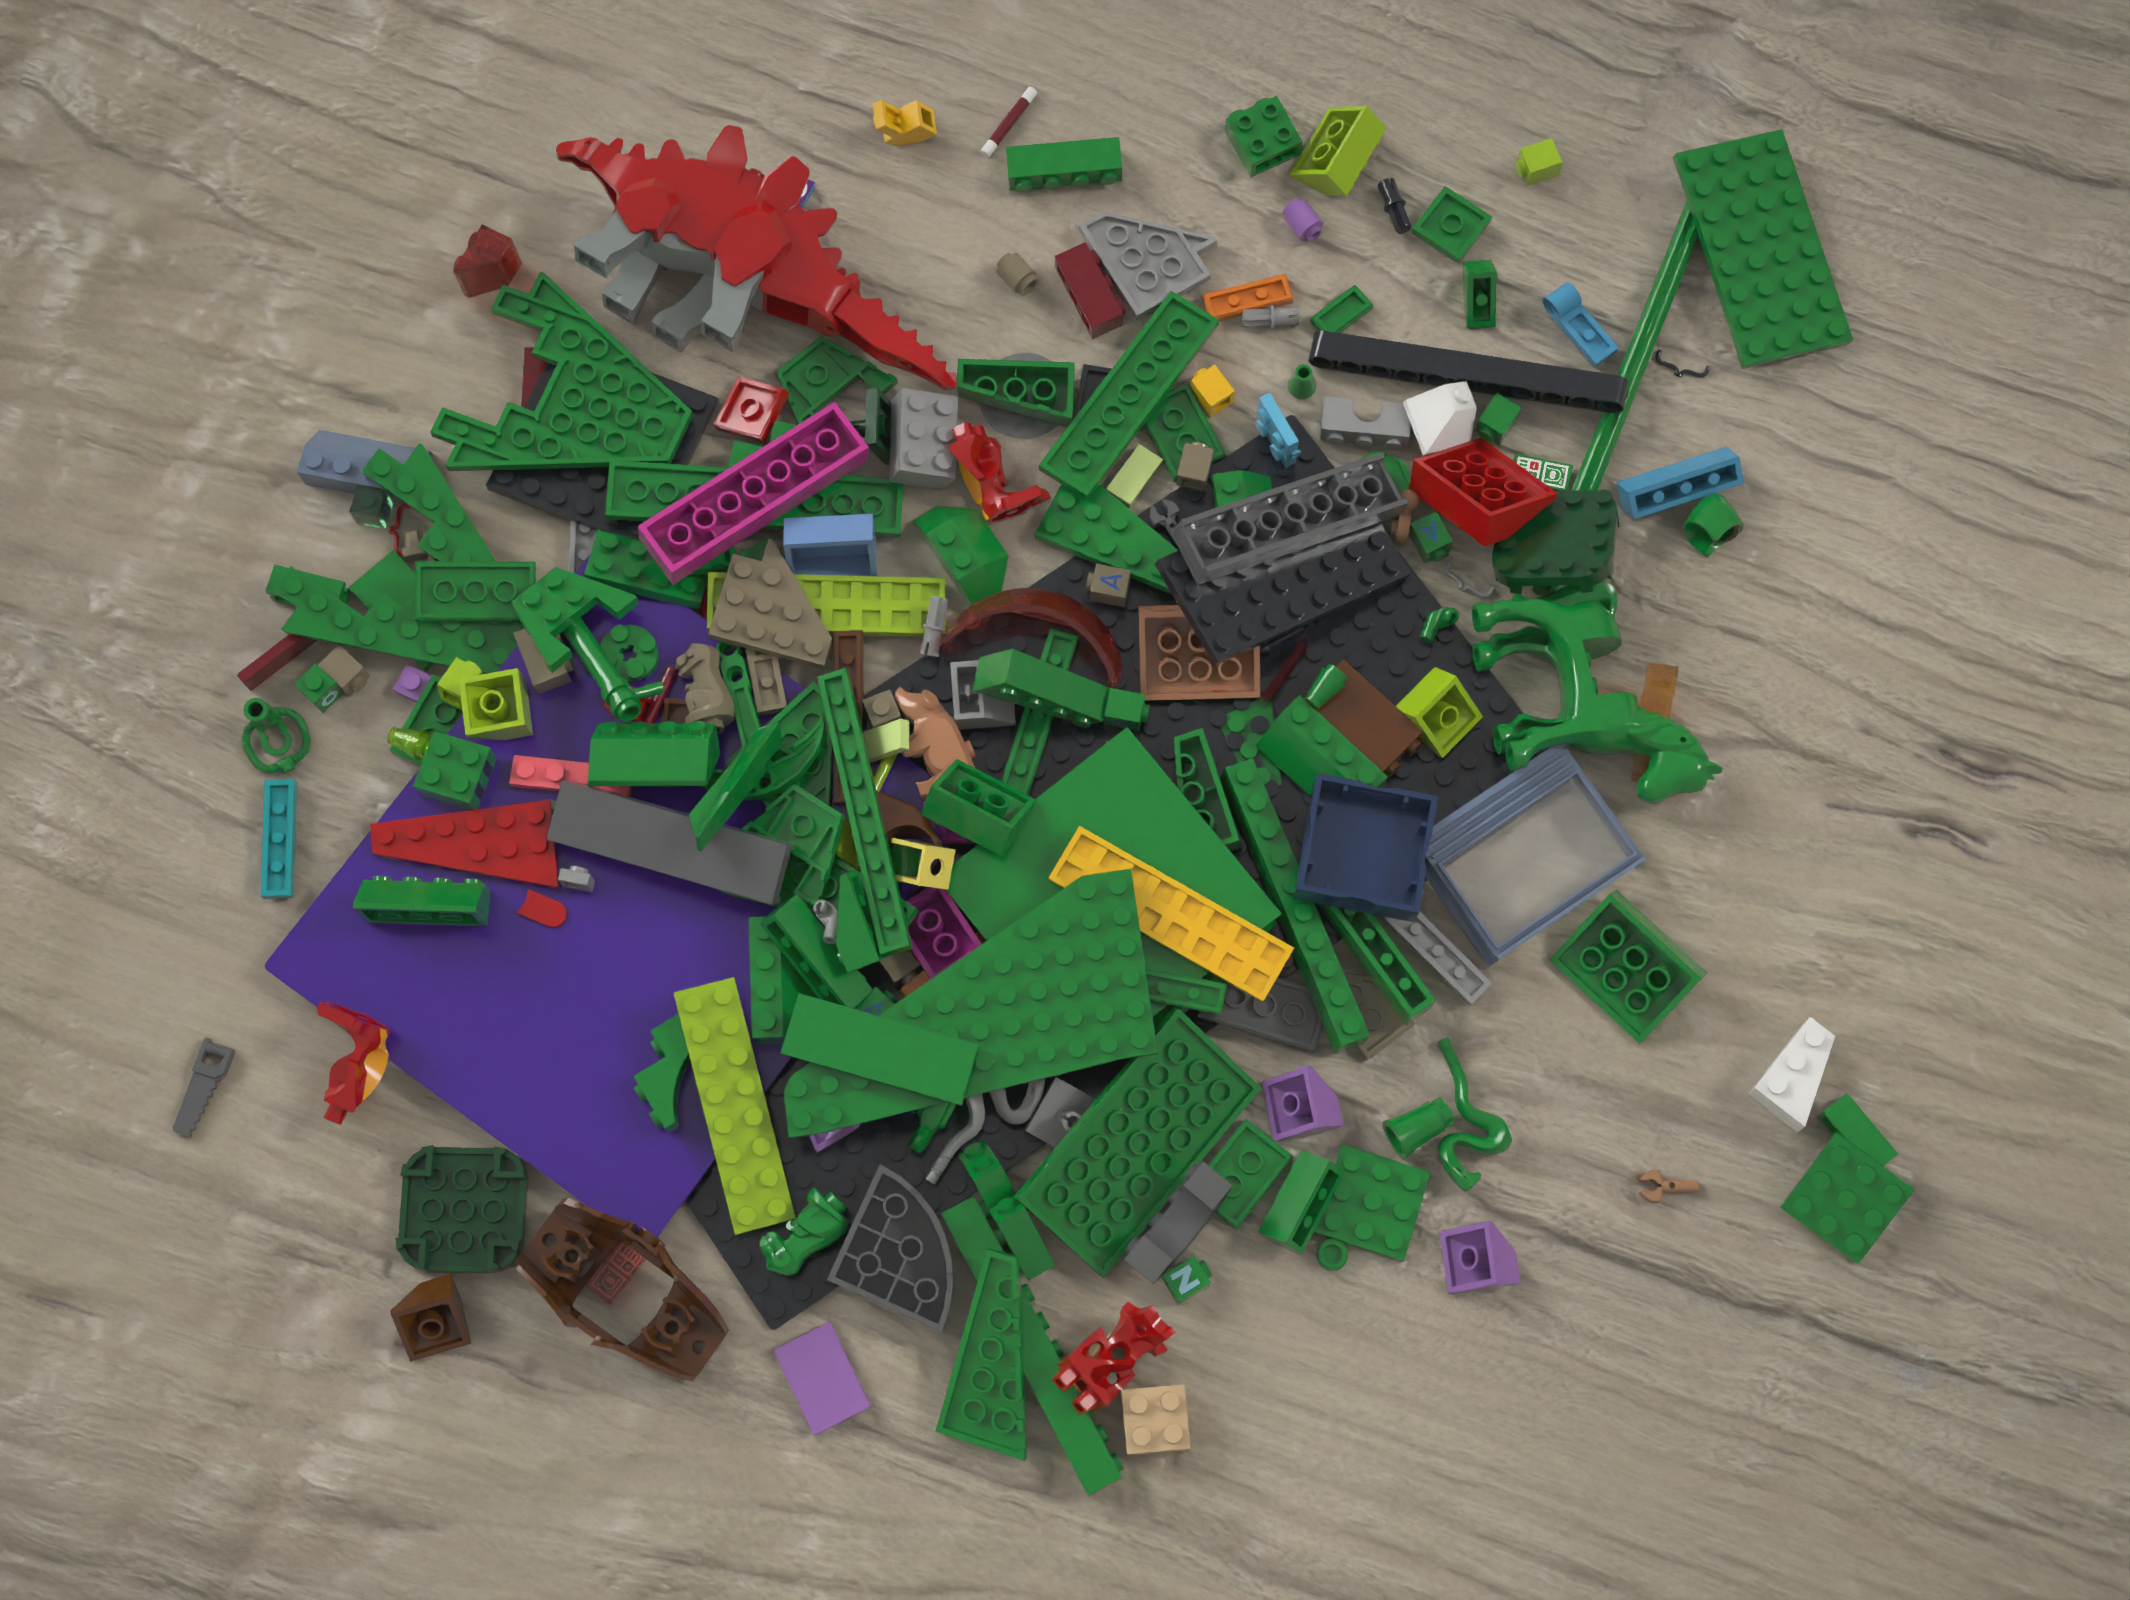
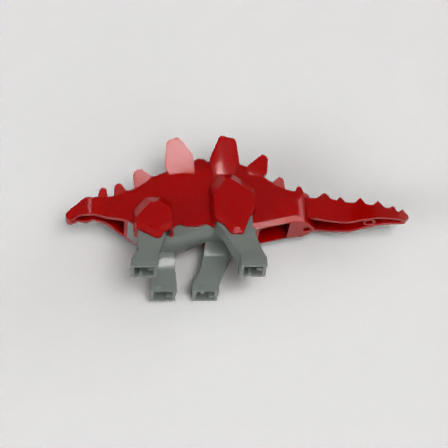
(742, 238)

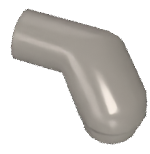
(828, 916)

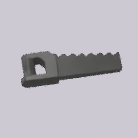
(201, 1085)

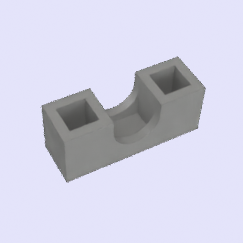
(1342, 425)

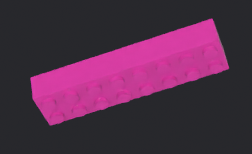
(753, 493)

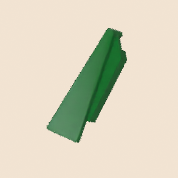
(734, 784)

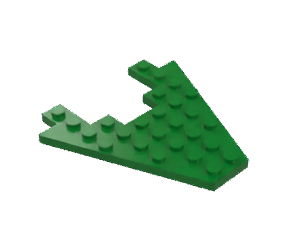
(592, 409)

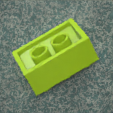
(1339, 149)

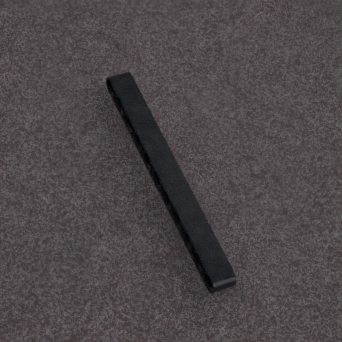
(1482, 372)

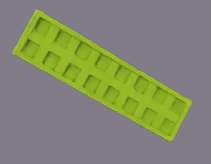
(859, 602)
(734, 1105)

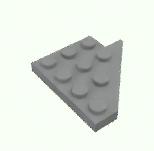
(1147, 258)

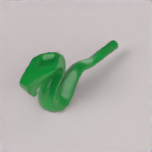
(1499, 1135)

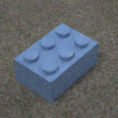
(831, 545)

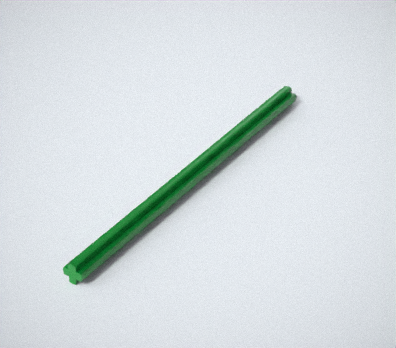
(1637, 357)

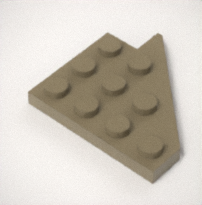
(769, 611)

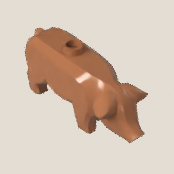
(934, 735)

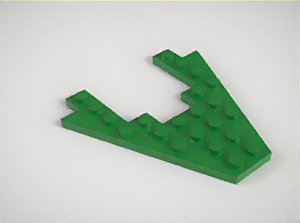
(388, 625)

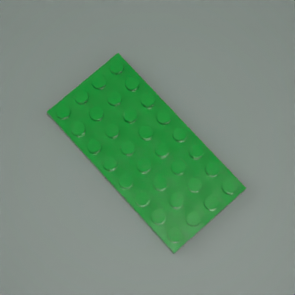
(1762, 249)
(1137, 1143)

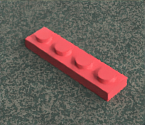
(548, 773)

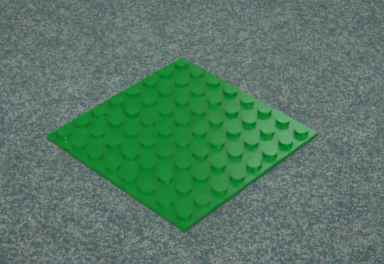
(1131, 805)

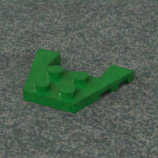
(823, 373)
(560, 601)
(813, 829)

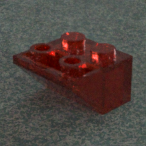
(486, 263)

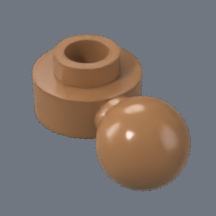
(1401, 526)

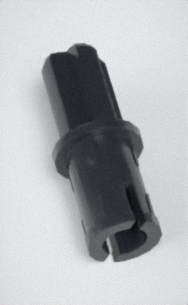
(1394, 205)

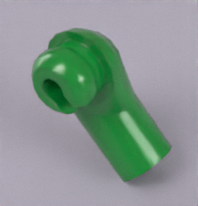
(1437, 620)

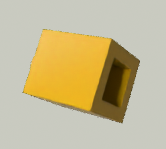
(1212, 390)

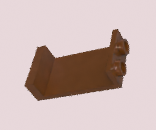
(1371, 722)

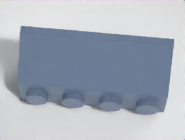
(337, 460)

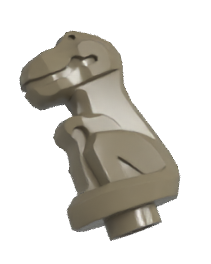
(707, 694)

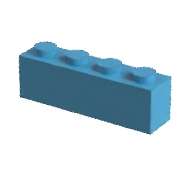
(1680, 482)

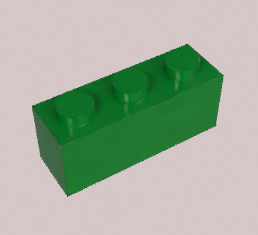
(1301, 1202)

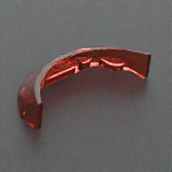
(1045, 606)

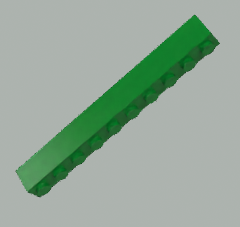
(1299, 918)
(1076, 1432)

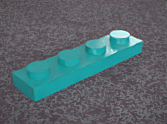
(278, 838)

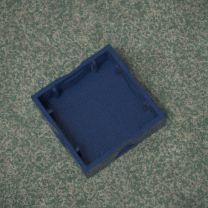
(1365, 848)

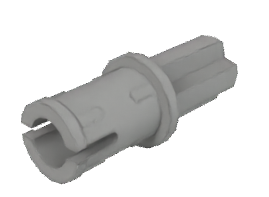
(1270, 317)
(934, 626)

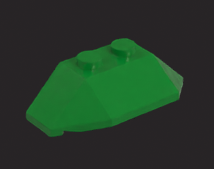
(965, 550)

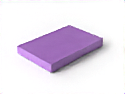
(822, 1378)

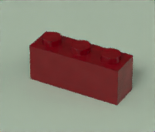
(1090, 290)

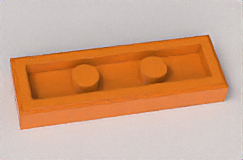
(1254, 295)

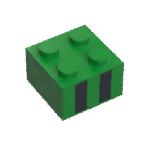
(455, 771)

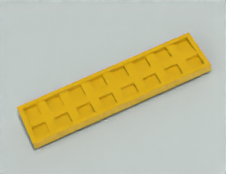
(1183, 917)

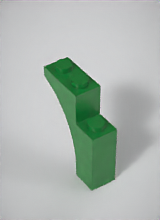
(662, 1080)
(1006, 1211)

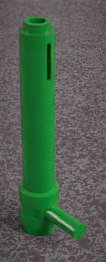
(615, 691)

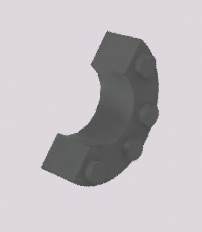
(1180, 1224)

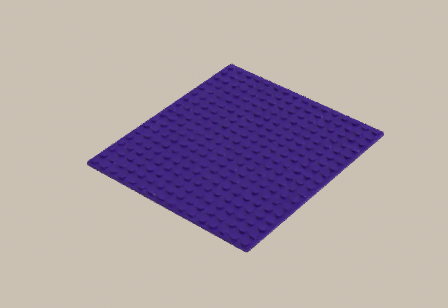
(548, 1024)

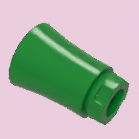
(1417, 1126)

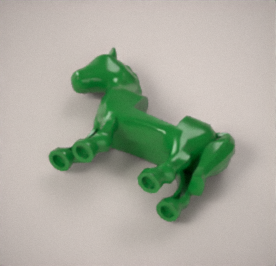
(1574, 633)

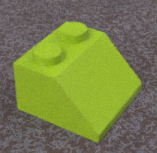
(496, 705)
(1440, 710)

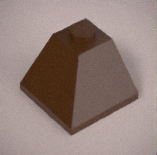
(431, 1318)

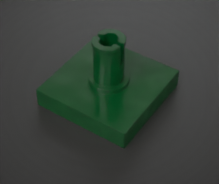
(877, 424)

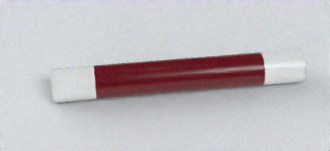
(1008, 122)

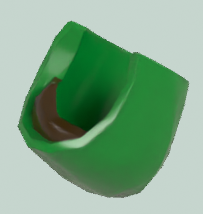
(1712, 524)

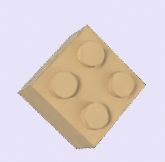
(1155, 1420)

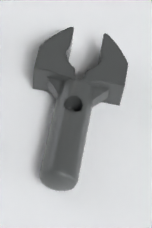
(1169, 522)

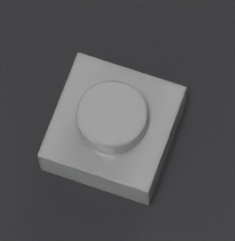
(576, 878)

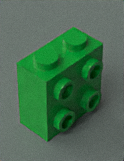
(1263, 136)

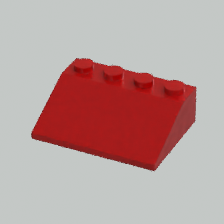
(1479, 490)

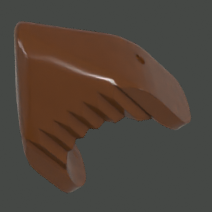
(905, 821)

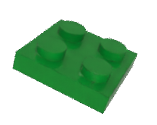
(1451, 224)

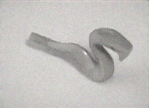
(977, 1117)

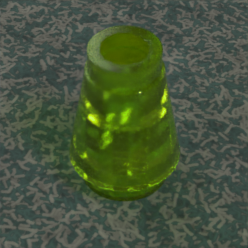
(410, 741)

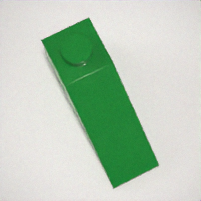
(855, 927)

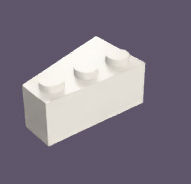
(1795, 1075)

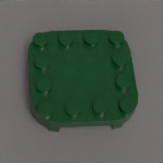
(1562, 544)
(462, 1210)

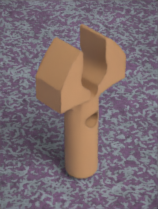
(1666, 1186)

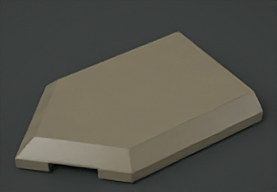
(1378, 1014)

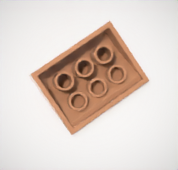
(1179, 667)

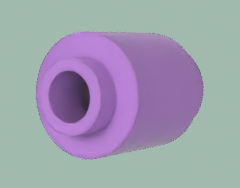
(1303, 220)

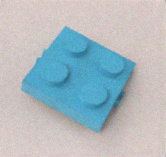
(1274, 425)

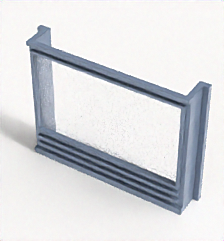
(1526, 853)

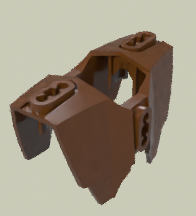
(593, 1236)

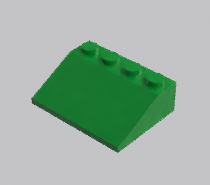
(1628, 966)

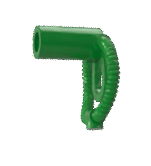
(263, 717)

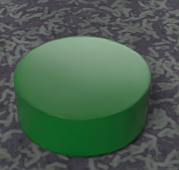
(1332, 1254)

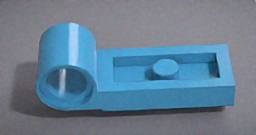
(1578, 325)

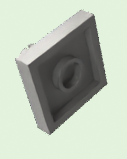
(1058, 1112)

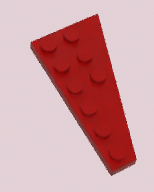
(484, 842)

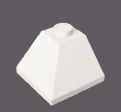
(1442, 416)

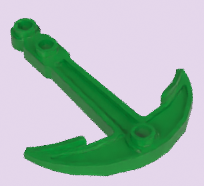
(783, 771)

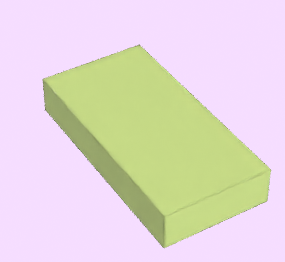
(1134, 475)
(887, 739)

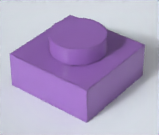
(411, 683)

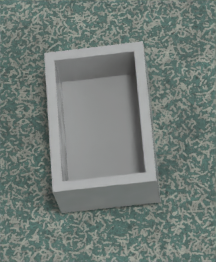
(922, 438)

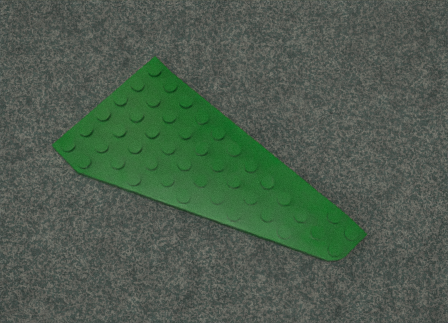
(1038, 999)

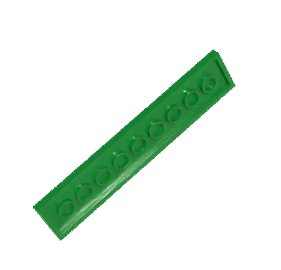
(644, 489)

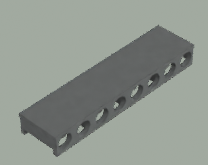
(1288, 518)
(665, 842)

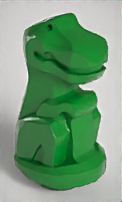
(814, 1229)

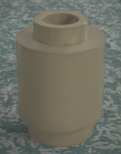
(1017, 273)

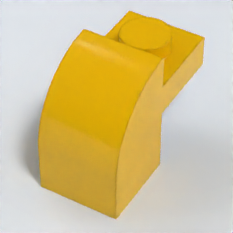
(905, 124)

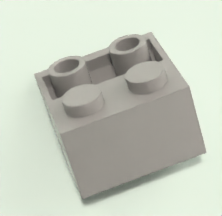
(976, 709)

